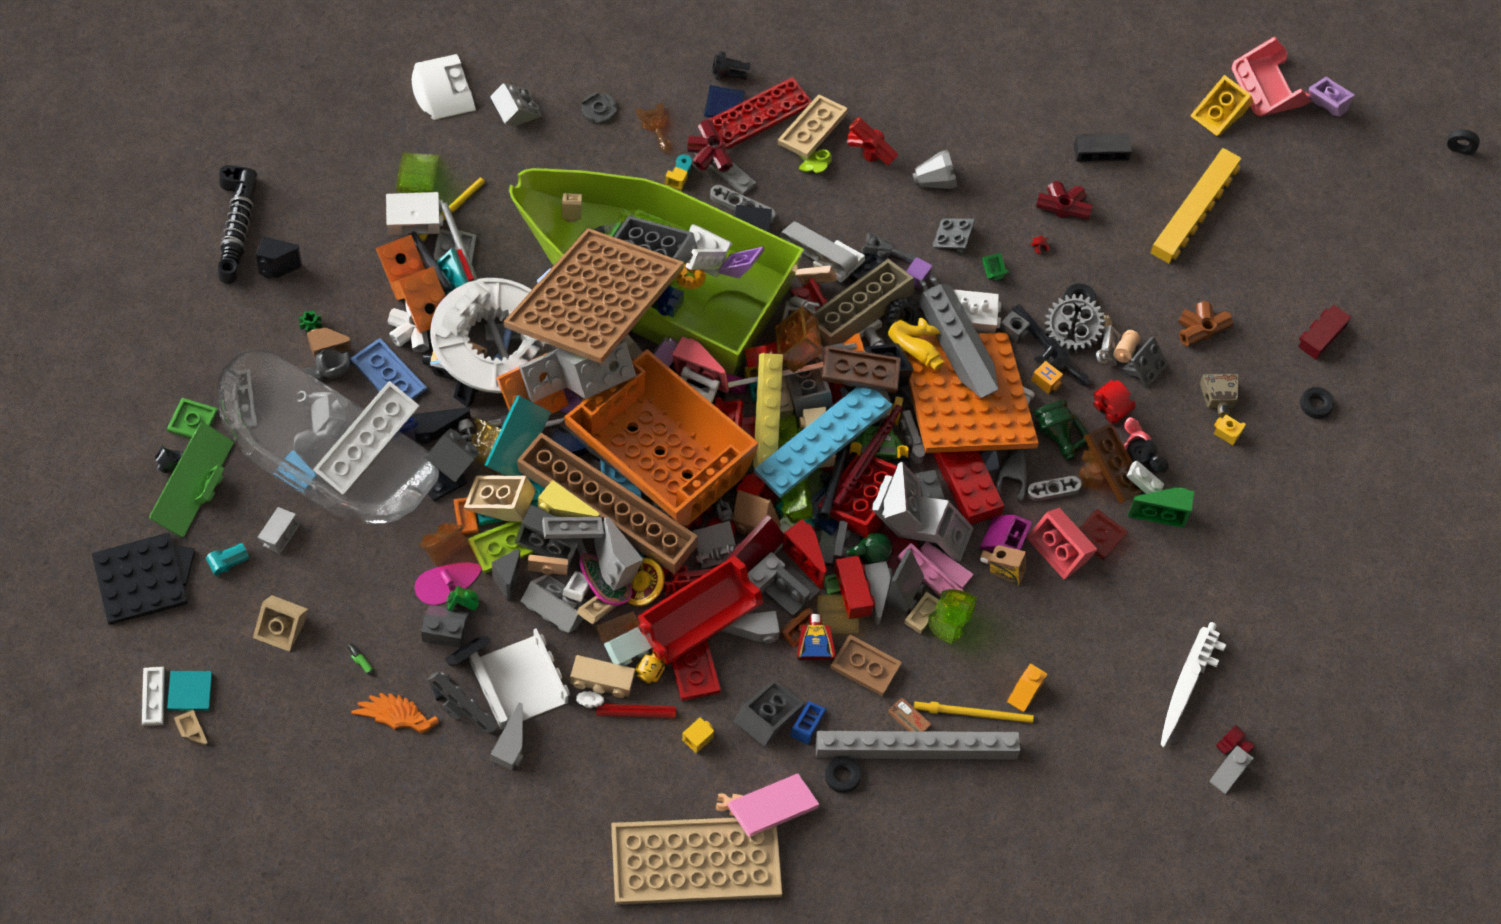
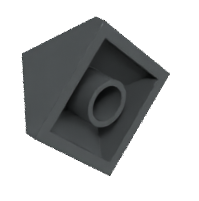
(505, 573)

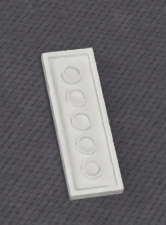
(366, 438)

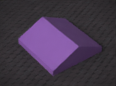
(740, 262)

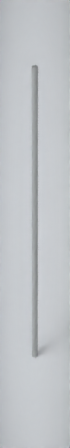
(491, 323)

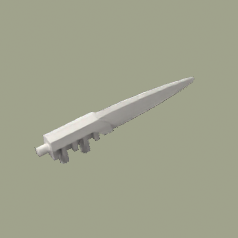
(1196, 662)

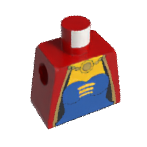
(816, 641)

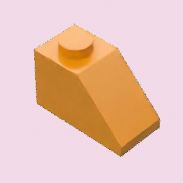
(1027, 687)

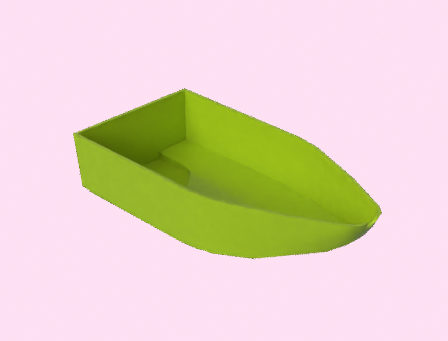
(723, 312)

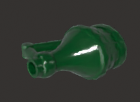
(1056, 422)

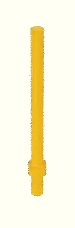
(459, 201)
(935, 707)

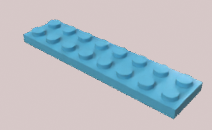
(822, 439)

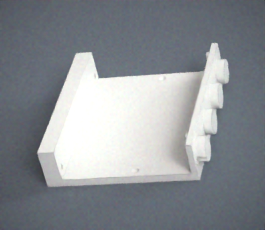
(520, 675)

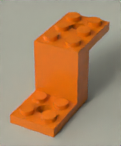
(411, 280)

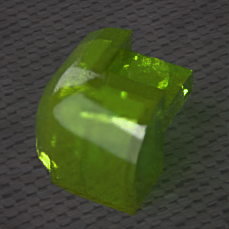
(951, 614)

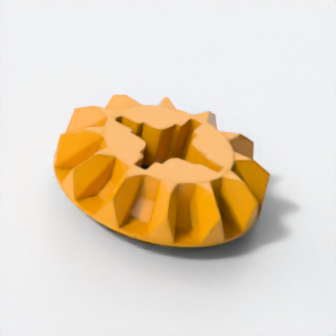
(691, 282)

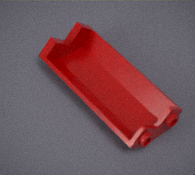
(699, 610)

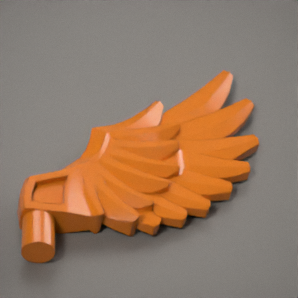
(395, 713)

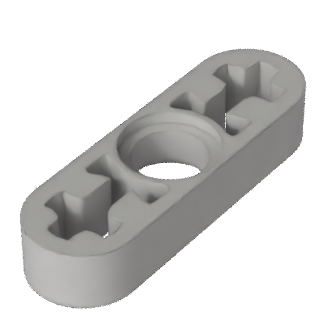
(1055, 482)

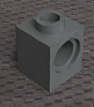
(1013, 321)

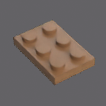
(866, 665)

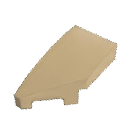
(190, 727)

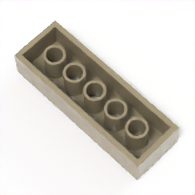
(863, 303)

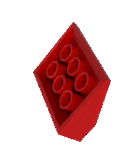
(858, 505)

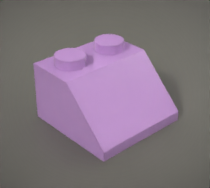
(1331, 96)

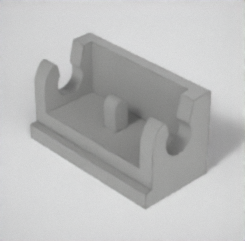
(279, 530)

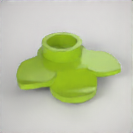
(816, 162)

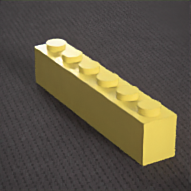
(768, 406)

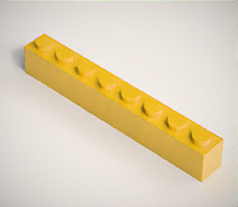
(1195, 206)

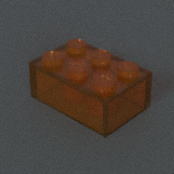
(798, 339)

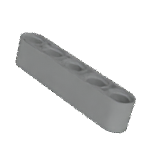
(820, 248)

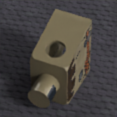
(1220, 391)

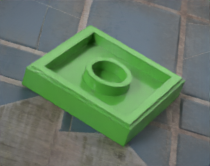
(189, 416)

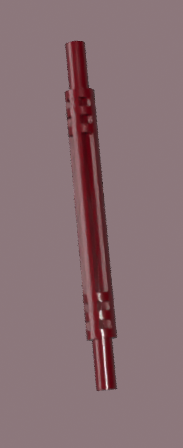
(867, 456)

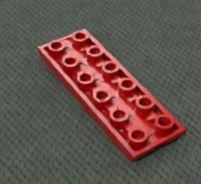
(760, 112)

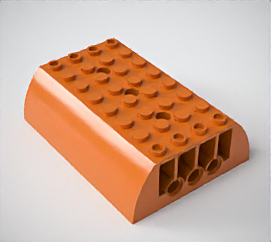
(669, 419)

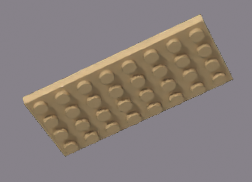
(693, 861)

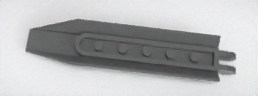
(958, 338)

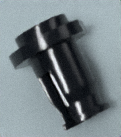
(721, 66)

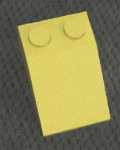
(562, 503)

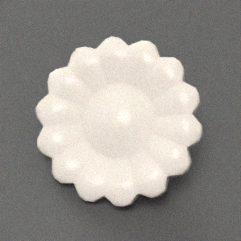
(590, 699)

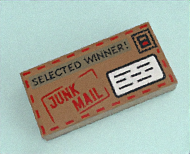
(908, 717)

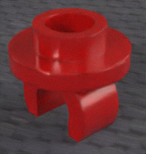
(1040, 241)

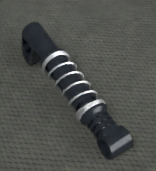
(242, 205)

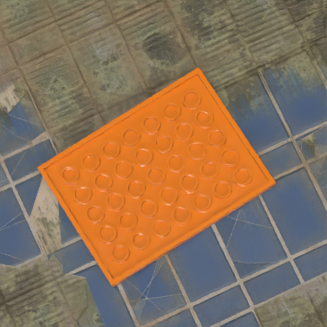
(959, 420)

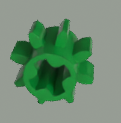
(310, 321)

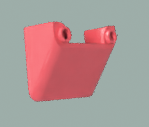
(1263, 79)

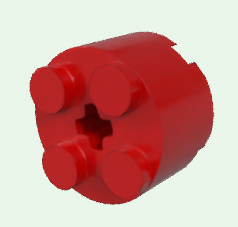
(1114, 401)

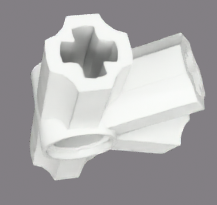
(407, 330)

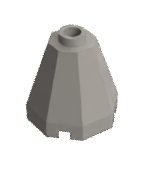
(936, 172)

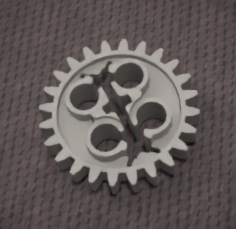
(1058, 320)

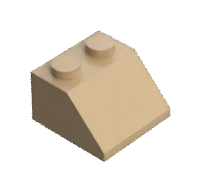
(279, 622)

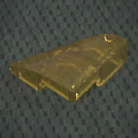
(484, 438)

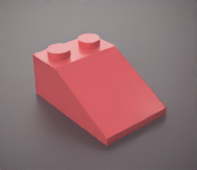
(695, 356)

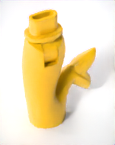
(921, 349)

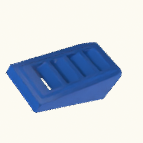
(803, 733)

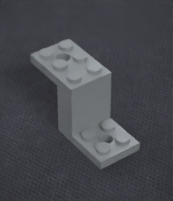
(576, 373)
(940, 521)

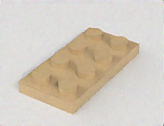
(812, 126)

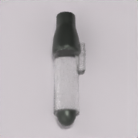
(606, 228)

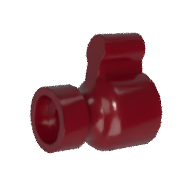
(1234, 738)

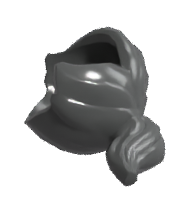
(329, 364)

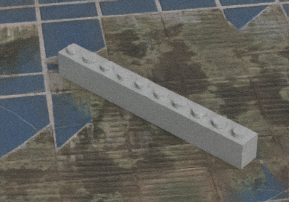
(917, 745)

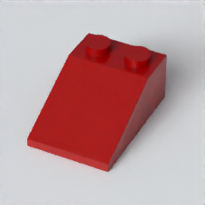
(803, 548)

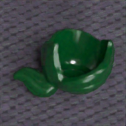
(873, 548)

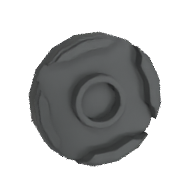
(599, 108)

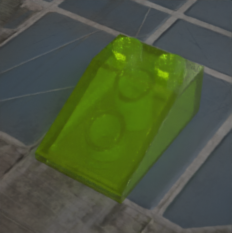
(417, 173)

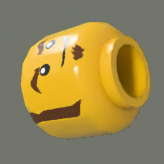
(649, 668)

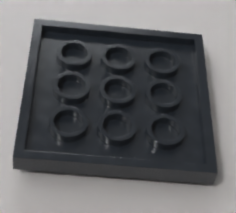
(139, 578)

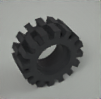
(895, 309)

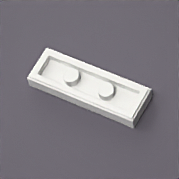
(153, 696)

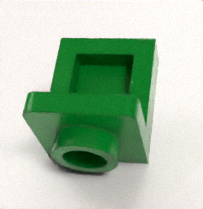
(994, 266)
(463, 597)

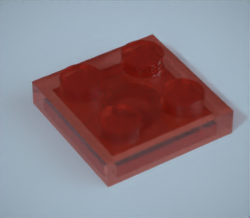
(1103, 533)

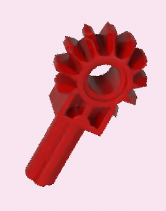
(680, 579)

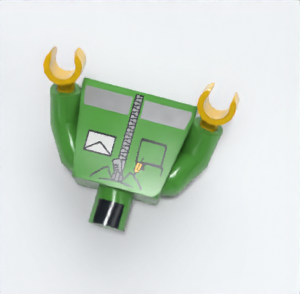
(889, 449)

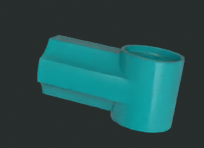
(223, 560)

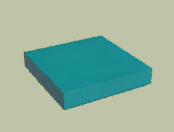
(189, 691)

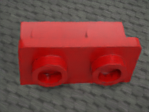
(811, 293)

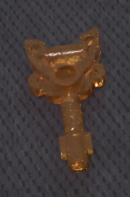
(655, 124)

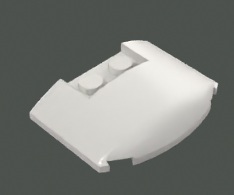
(442, 87)

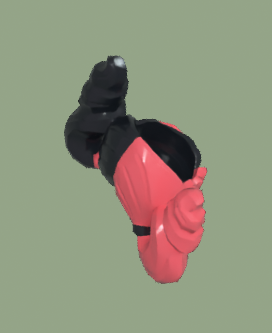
(1142, 442)

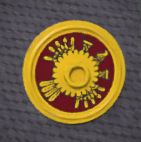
(647, 583)

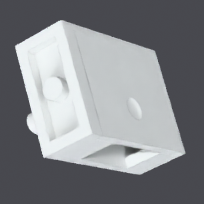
(413, 213)
(981, 309)

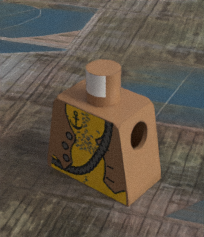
(1006, 563)

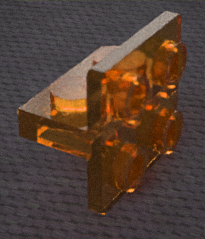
(443, 542)

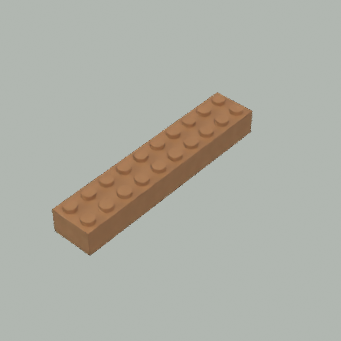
(637, 520)

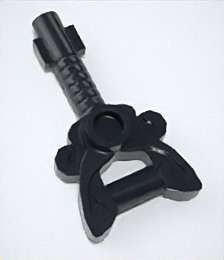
(1061, 361)

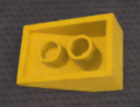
(1222, 106)

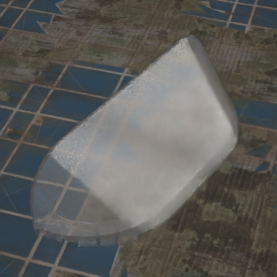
(294, 420)

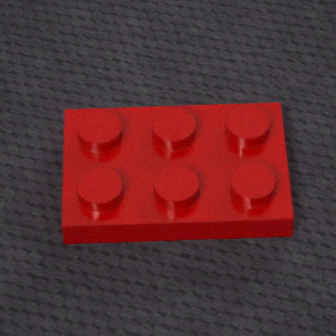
(696, 673)

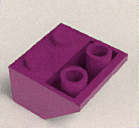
(1007, 532)

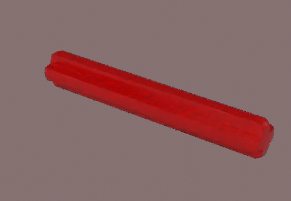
(636, 711)

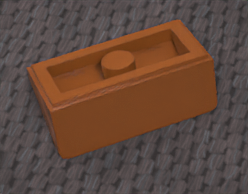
(792, 630)

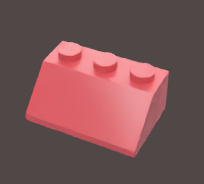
(1061, 543)

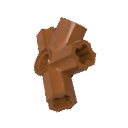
(1203, 323)

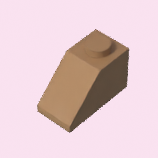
(327, 339)

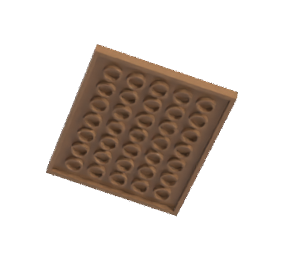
(594, 295)

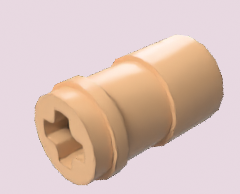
(1127, 346)

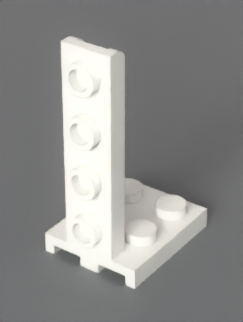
(710, 251)

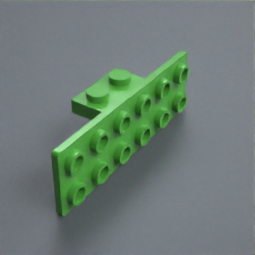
(192, 480)

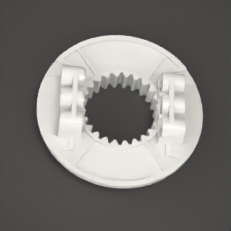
(453, 322)

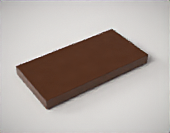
(861, 369)
(1113, 461)

